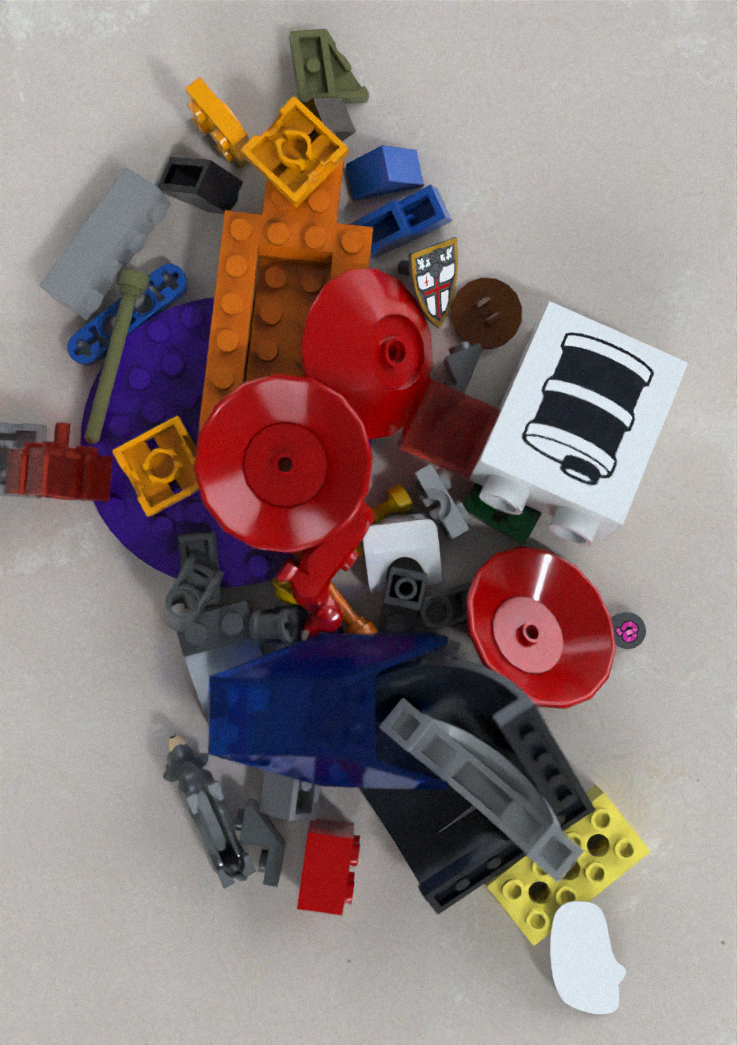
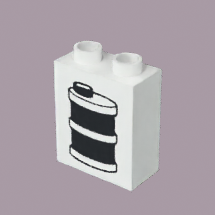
(577, 425)

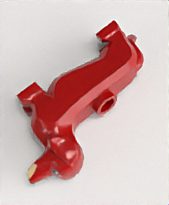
(317, 568)

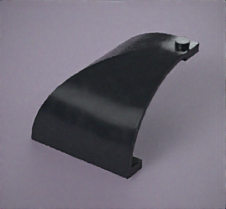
(502, 716)

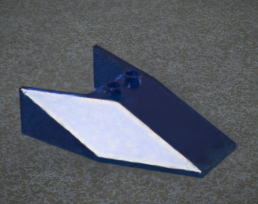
(314, 710)

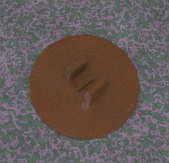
(486, 313)

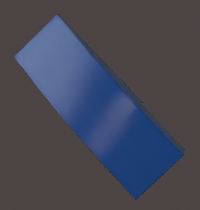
(405, 220)

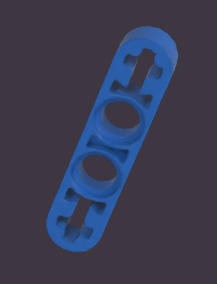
(100, 351)

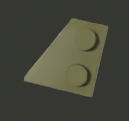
(322, 69)

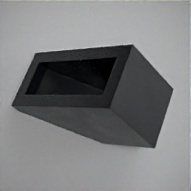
(200, 184)

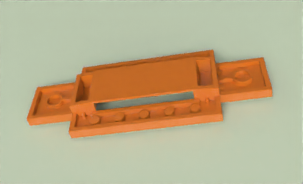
(298, 256)

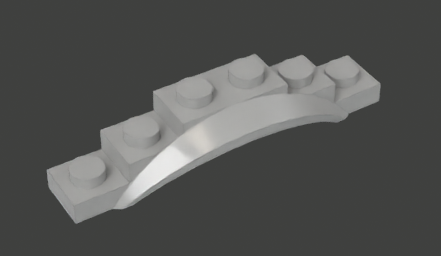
(487, 783)

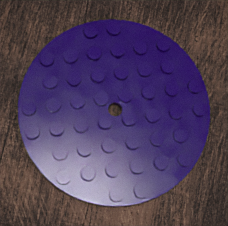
(155, 381)

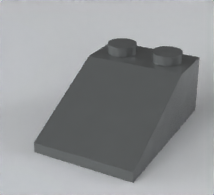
(218, 643)

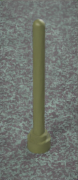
(131, 286)

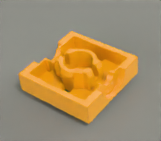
(217, 118)
(289, 144)
(155, 469)

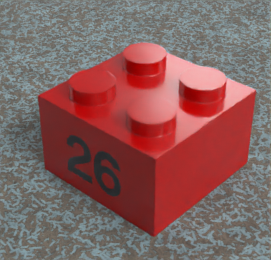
(325, 872)

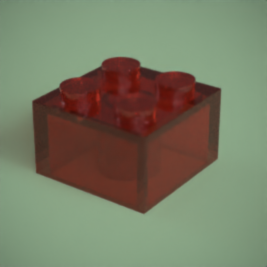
(448, 427)

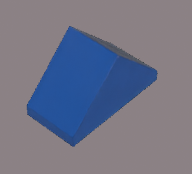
(384, 172)

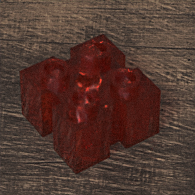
(58, 470)

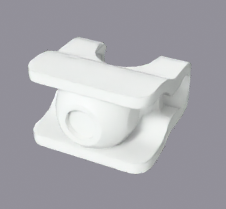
(402, 536)

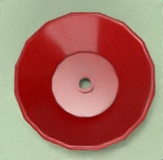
(369, 346)
(242, 453)
(561, 611)

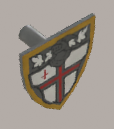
(433, 278)

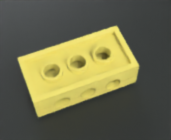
(590, 875)

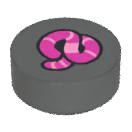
(628, 630)

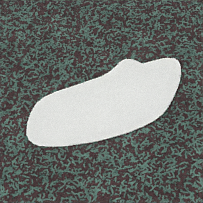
(583, 959)

